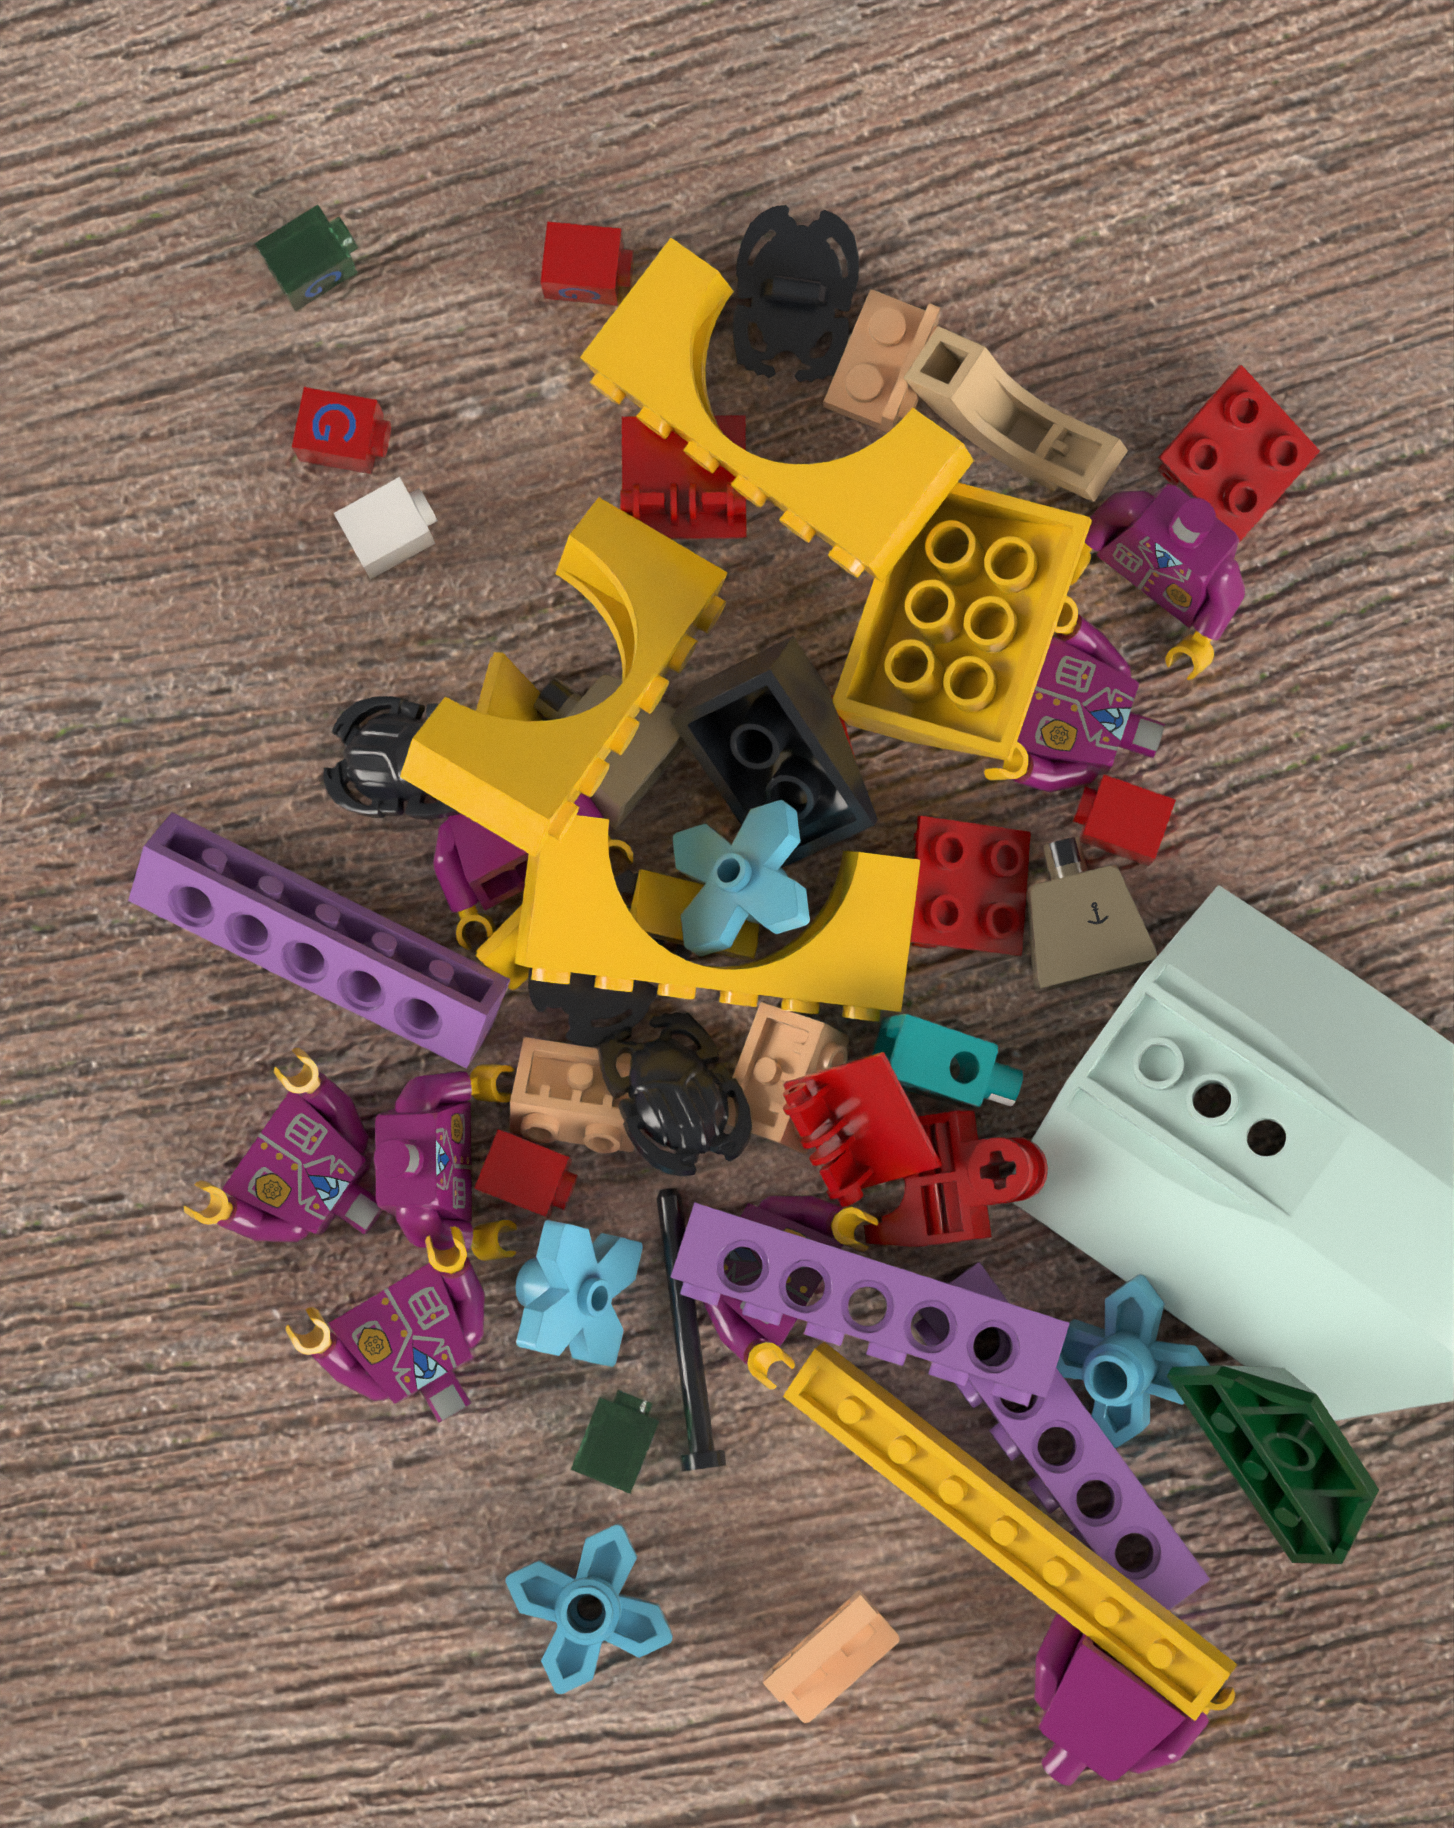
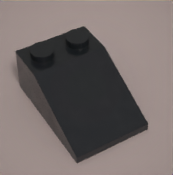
(776, 736)

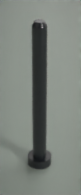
(687, 1342)

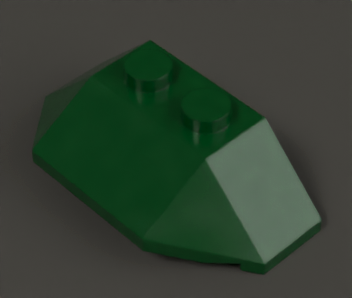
(1282, 1455)

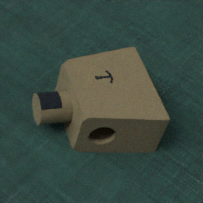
(642, 762)
(1082, 921)

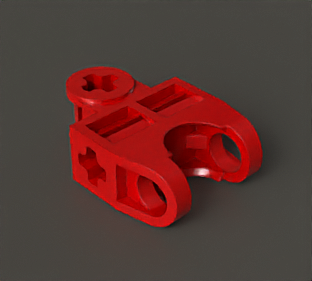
(954, 1199)

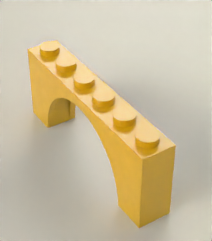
(858, 504)
(529, 773)
(845, 957)

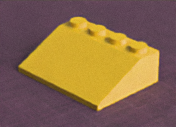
(963, 624)

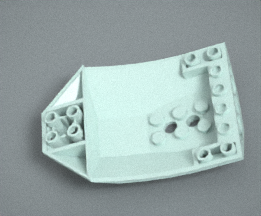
(1288, 1259)

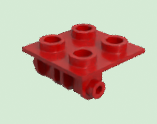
(1238, 453)
(674, 491)
(970, 886)
(858, 1126)

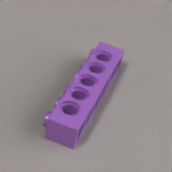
(318, 939)
(1032, 1336)
(1170, 1568)

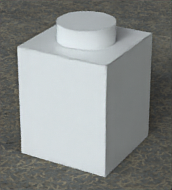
(387, 526)

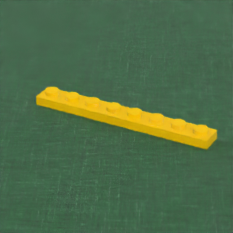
(1010, 1531)

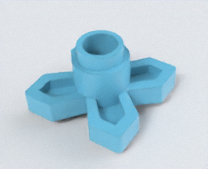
(741, 878)
(571, 1292)
(1125, 1360)
(554, 1596)

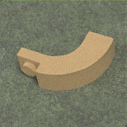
(1007, 421)

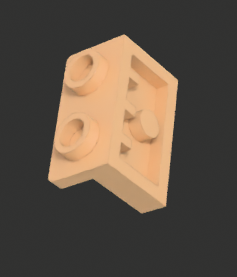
(876, 359)
(776, 1051)
(565, 1098)
(831, 1657)

